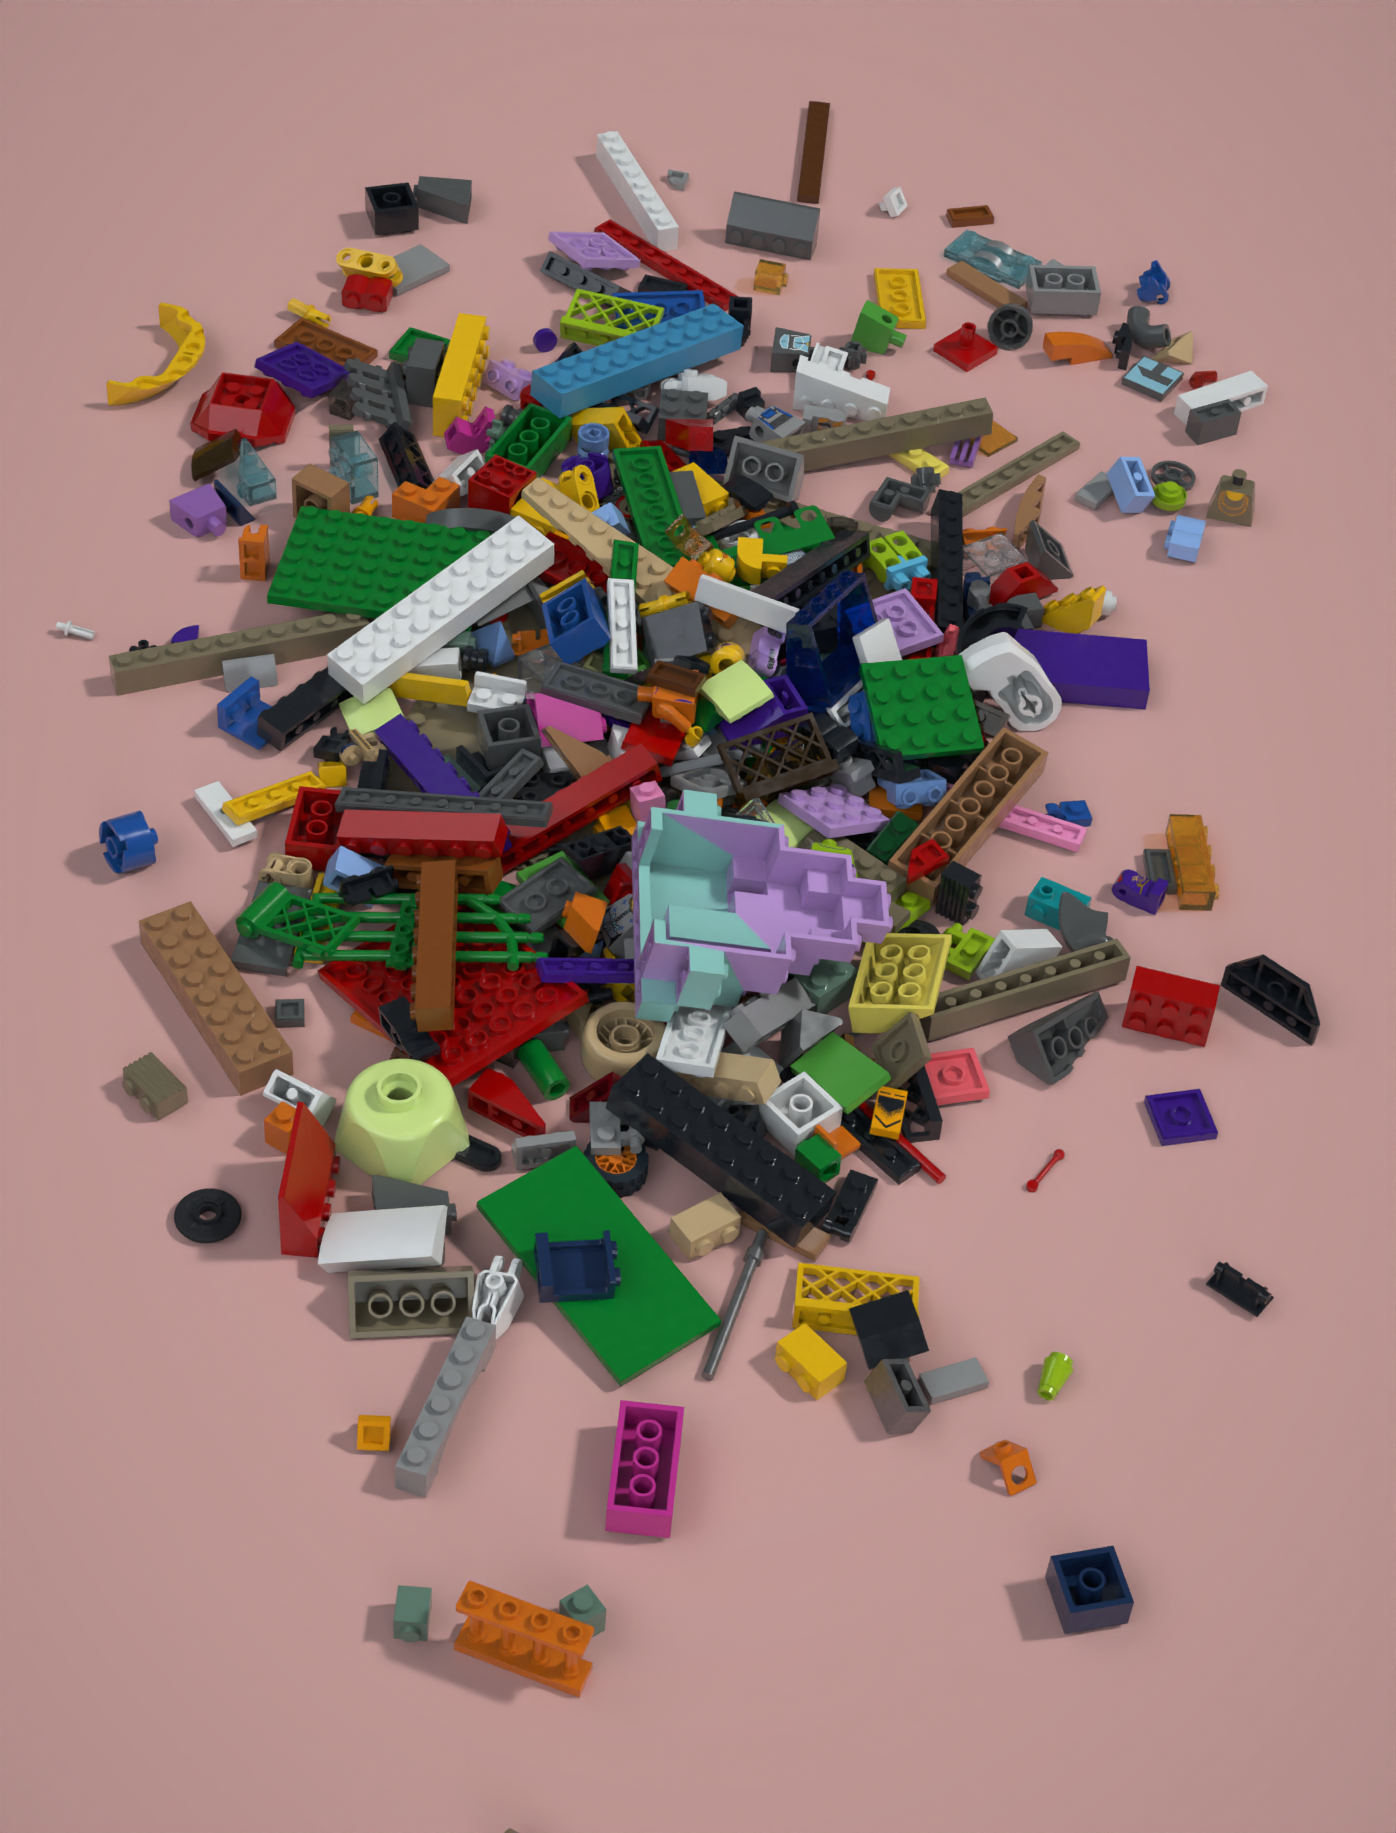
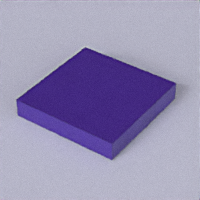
(1180, 1117)

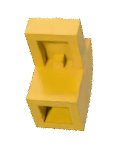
(753, 564)

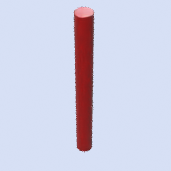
(926, 1165)

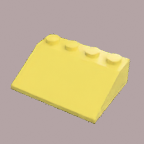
(897, 979)

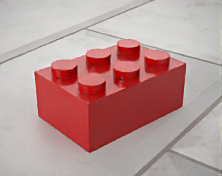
(314, 826)
(1171, 1006)

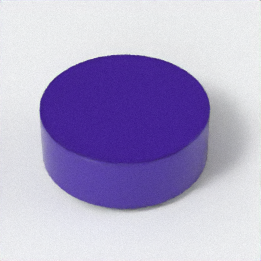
(545, 340)

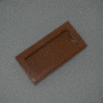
(676, 678)

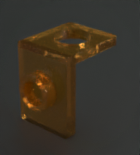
(689, 541)

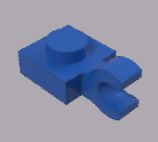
(1071, 811)

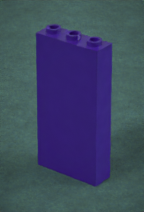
(1092, 667)

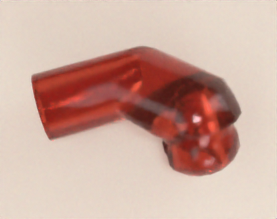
(1199, 378)

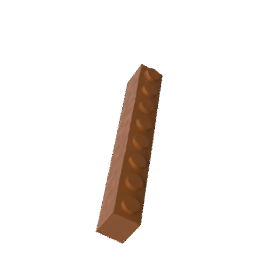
(436, 946)

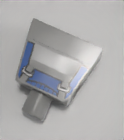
(773, 424)

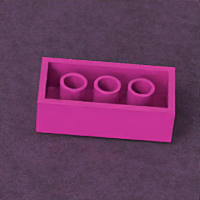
(644, 1469)

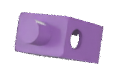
(199, 511)

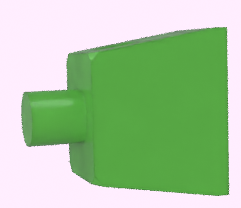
(877, 329)

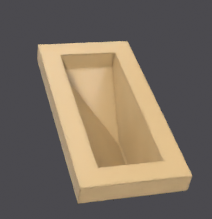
(1179, 350)

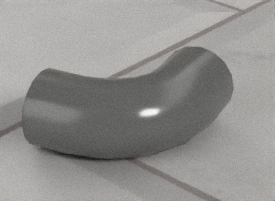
(1144, 334)

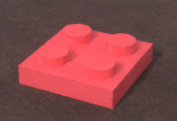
(957, 1076)

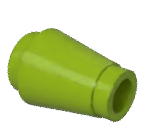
(1054, 1374)

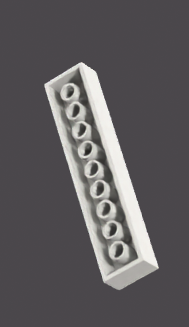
(440, 609)

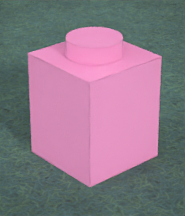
(644, 797)

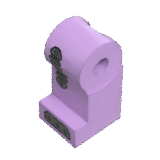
(765, 651)

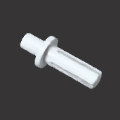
(71, 629)

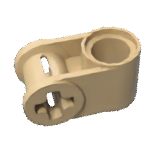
(287, 871)

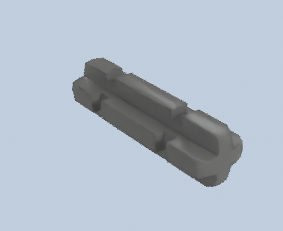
(723, 408)

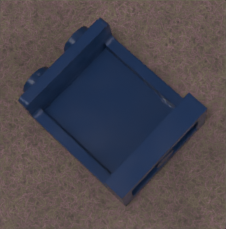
(576, 1269)

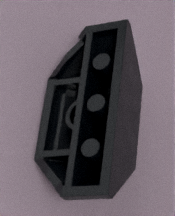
(1275, 994)

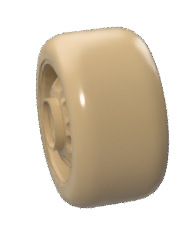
(617, 1040)

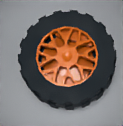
(629, 1174)

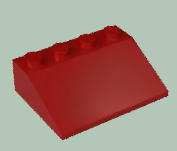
(306, 1185)

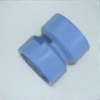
(593, 438)

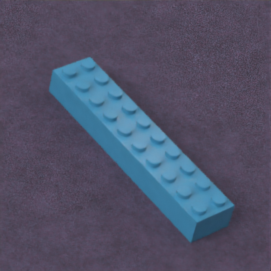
(636, 360)

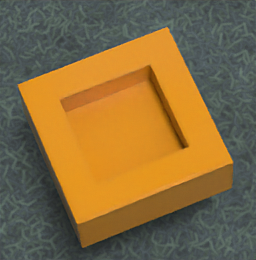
(373, 1432)

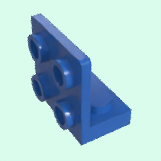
(240, 712)

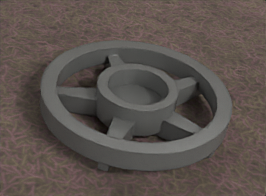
(1173, 474)

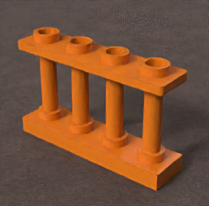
(524, 1638)

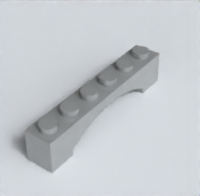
(427, 1441)

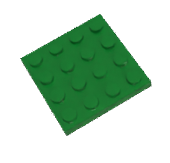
(922, 707)

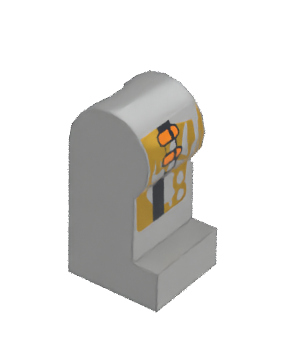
(822, 418)

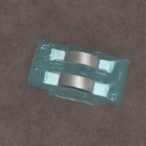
(991, 258)

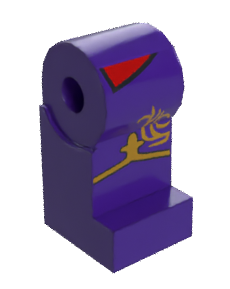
(1140, 891)

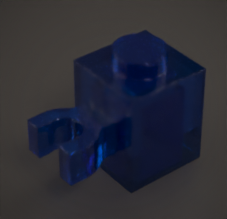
(710, 461)

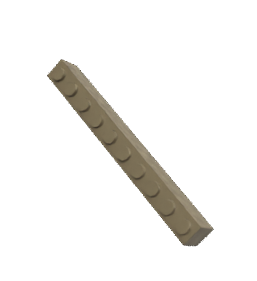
(890, 434)
(204, 656)

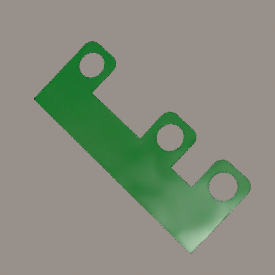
(782, 542)

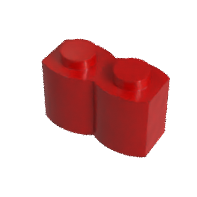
(367, 293)

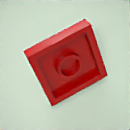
(965, 348)

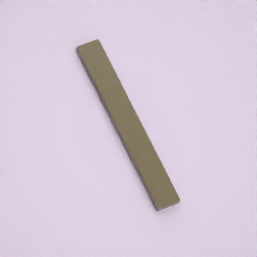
(1017, 471)

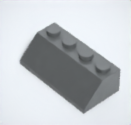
(772, 225)

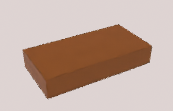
(970, 216)

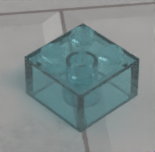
(356, 464)

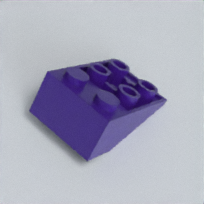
(782, 707)

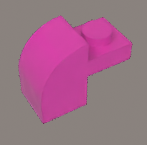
(468, 436)

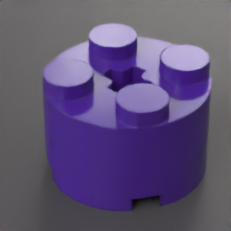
(600, 470)

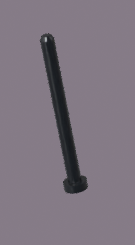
(749, 524)

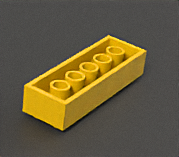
(461, 372)

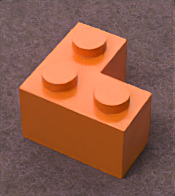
(414, 502)

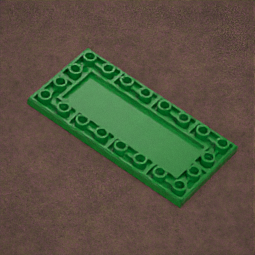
(653, 1307)

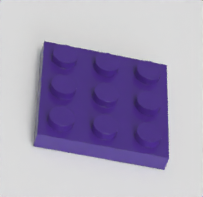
(302, 369)

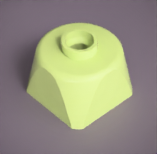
(401, 1121)

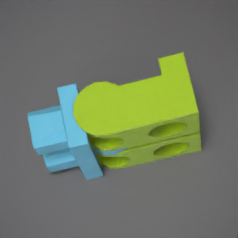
(897, 563)

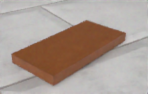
(326, 342)

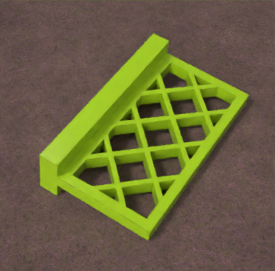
(597, 334)

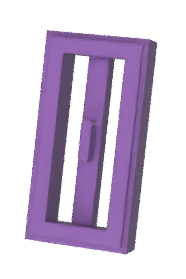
(961, 461)

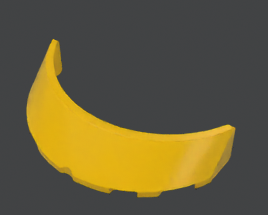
(191, 345)

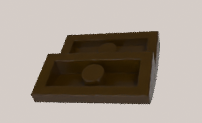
(215, 455)

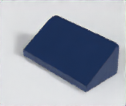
(233, 506)

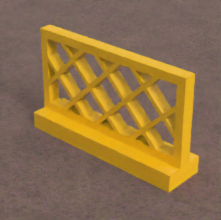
(834, 1316)

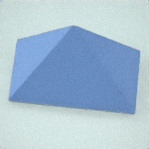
(496, 641)

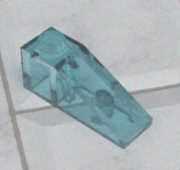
(255, 479)

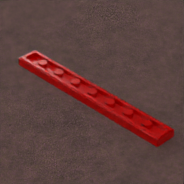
(666, 264)

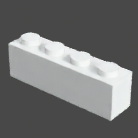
(1242, 390)

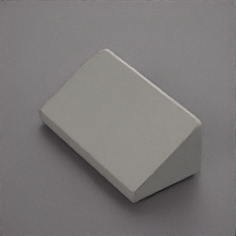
(239, 670)

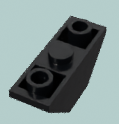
(599, 852)

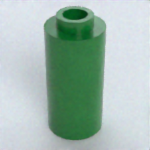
(543, 1069)

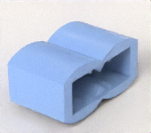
(1184, 538)

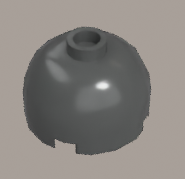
(1010, 326)

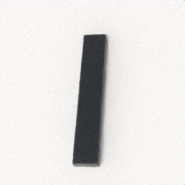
(881, 1150)

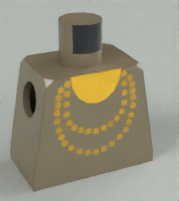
(1233, 499)

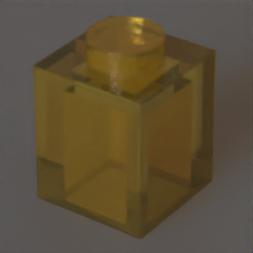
(770, 277)

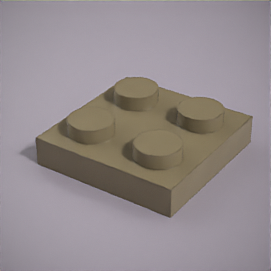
(902, 1050)

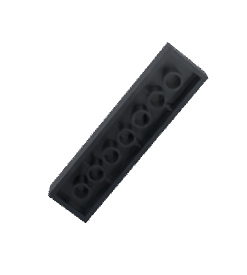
(720, 1150)

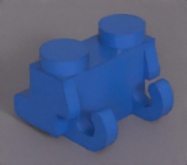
(1154, 283)

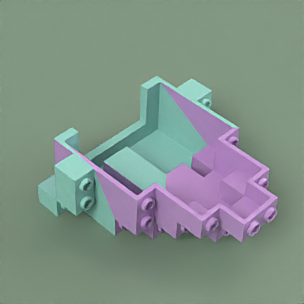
(737, 908)

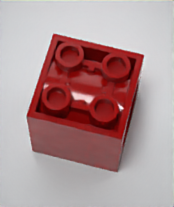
(498, 485)

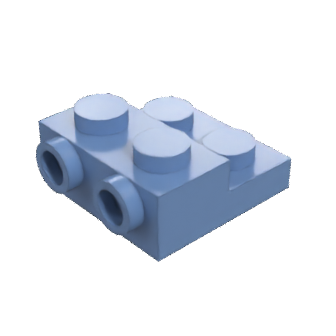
(925, 790)

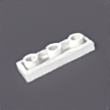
(211, 799)

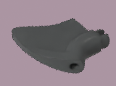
(1081, 925)

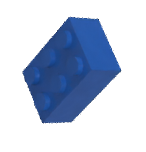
(576, 622)

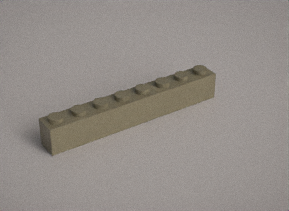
(1026, 988)

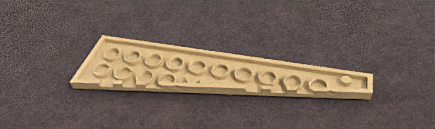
(597, 539)

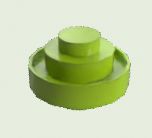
(1169, 496)

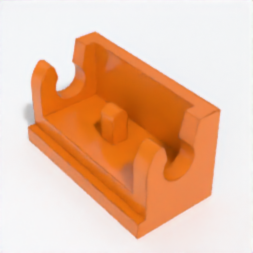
(254, 554)

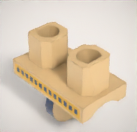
(362, 749)

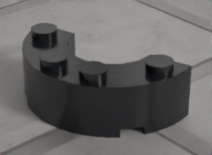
(987, 622)

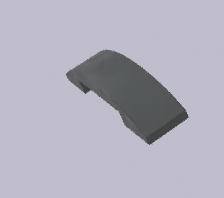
(470, 519)

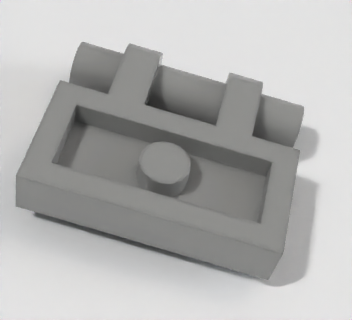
(606, 1133)

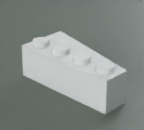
(839, 390)

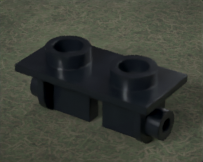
(356, 888)
(1239, 1290)

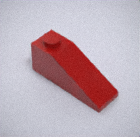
(503, 1102)

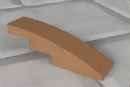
(1028, 510)

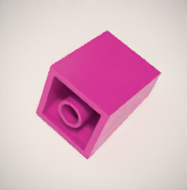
(566, 717)

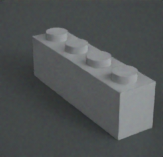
(767, 1014)

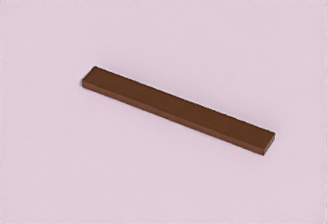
(813, 152)

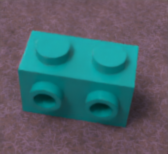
(1045, 899)

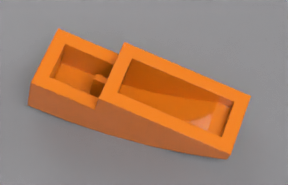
(1075, 347)

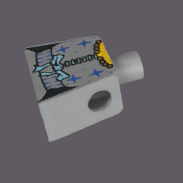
(618, 925)

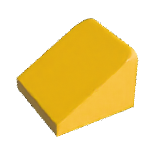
(332, 773)

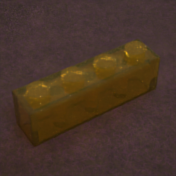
(1191, 862)

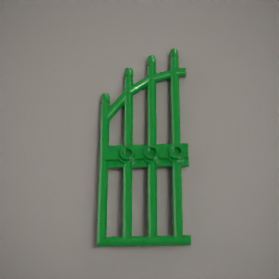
(402, 938)

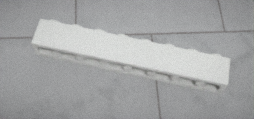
(637, 191)

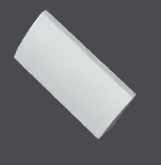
(383, 1239)

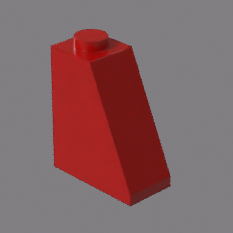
(690, 434)

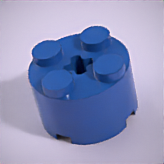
(128, 842)

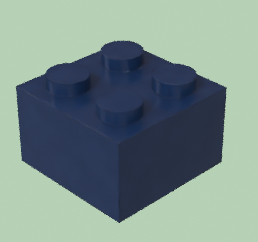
(1089, 1589)

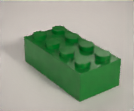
(534, 439)

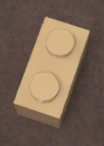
(705, 1226)

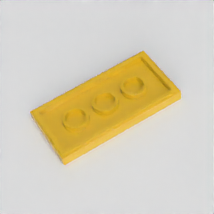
(901, 295)

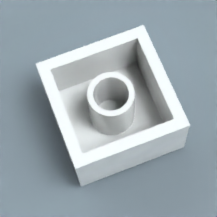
(797, 1109)

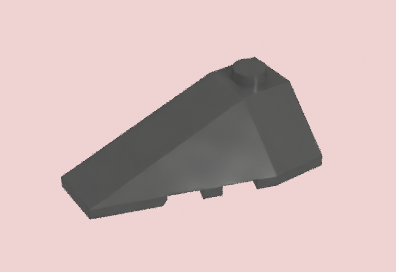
(1059, 1038)

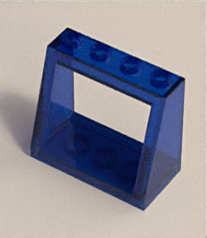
(829, 680)

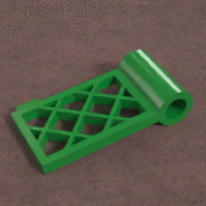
(271, 909)

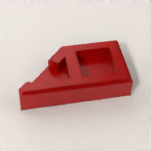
(925, 860)

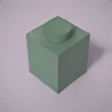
(584, 1607)
(412, 1613)

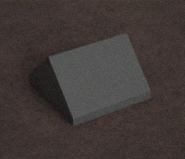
(1046, 553)
(804, 1033)

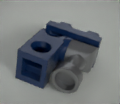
(975, 593)

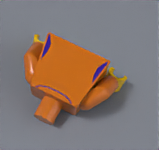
(674, 708)

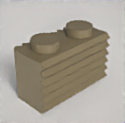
(154, 1086)

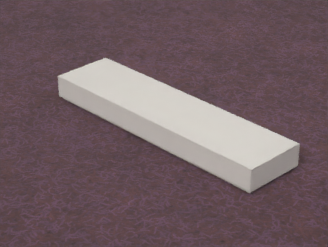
(744, 603)
(622, 626)

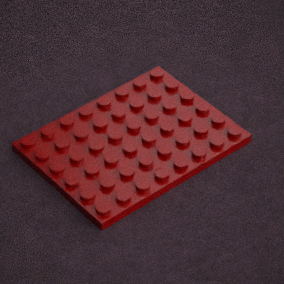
(491, 1006)

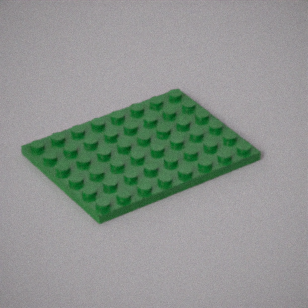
(362, 560)

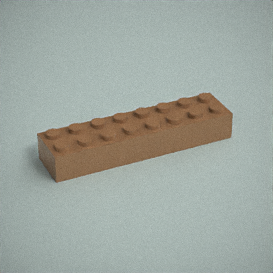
(974, 806)
(215, 997)

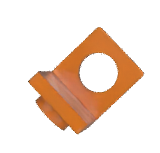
(839, 1139)
(1008, 1457)

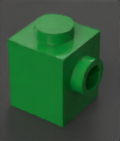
(818, 1158)

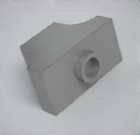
(855, 775)

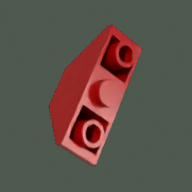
(1020, 580)

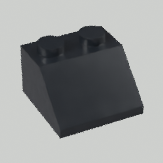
(888, 1329)

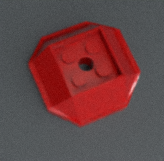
(244, 403)

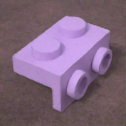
(506, 378)

